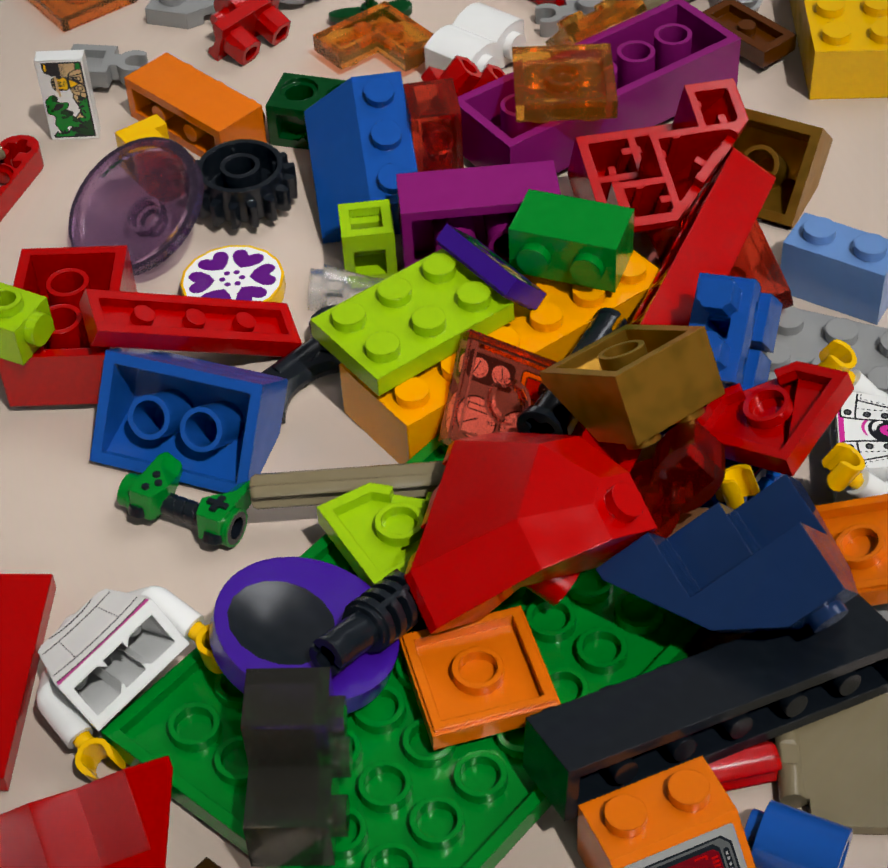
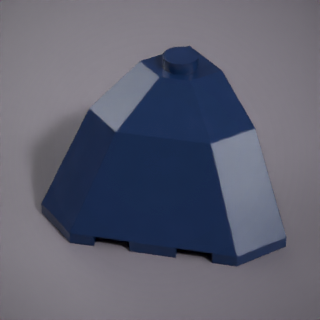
(743, 566)

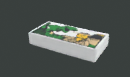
(67, 94)

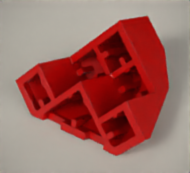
(662, 165)
(516, 516)
(98, 825)

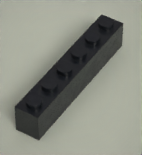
(705, 706)

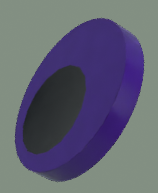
(276, 612)

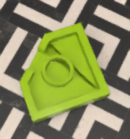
(374, 529)

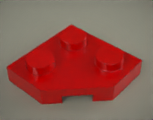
(779, 419)

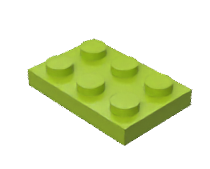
(410, 320)

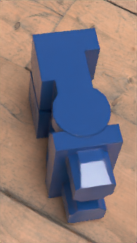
(738, 325)

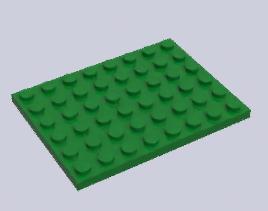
(405, 798)

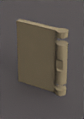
(840, 767)

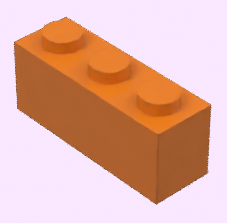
(193, 105)

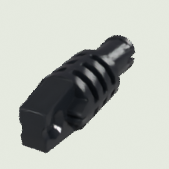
(368, 624)

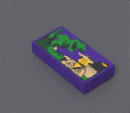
(490, 268)

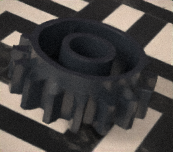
(246, 182)

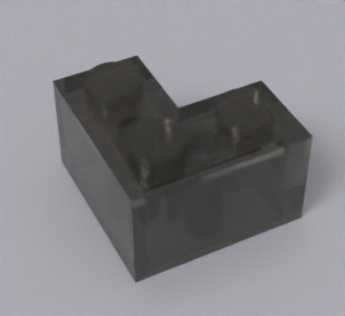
(295, 762)

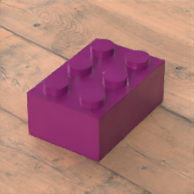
(469, 199)

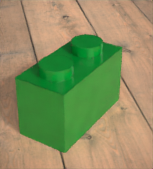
(571, 240)

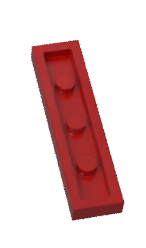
(187, 323)

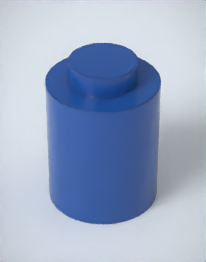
(795, 839)

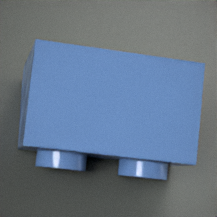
(837, 267)

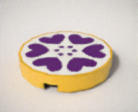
(236, 274)

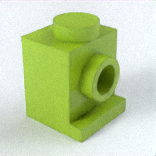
(368, 238)
(23, 323)

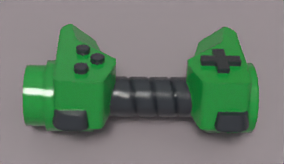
(218, 518)

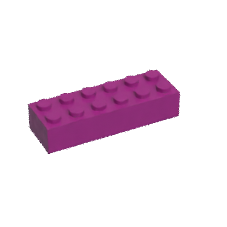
(651, 65)

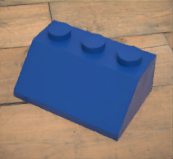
(358, 146)
(199, 411)

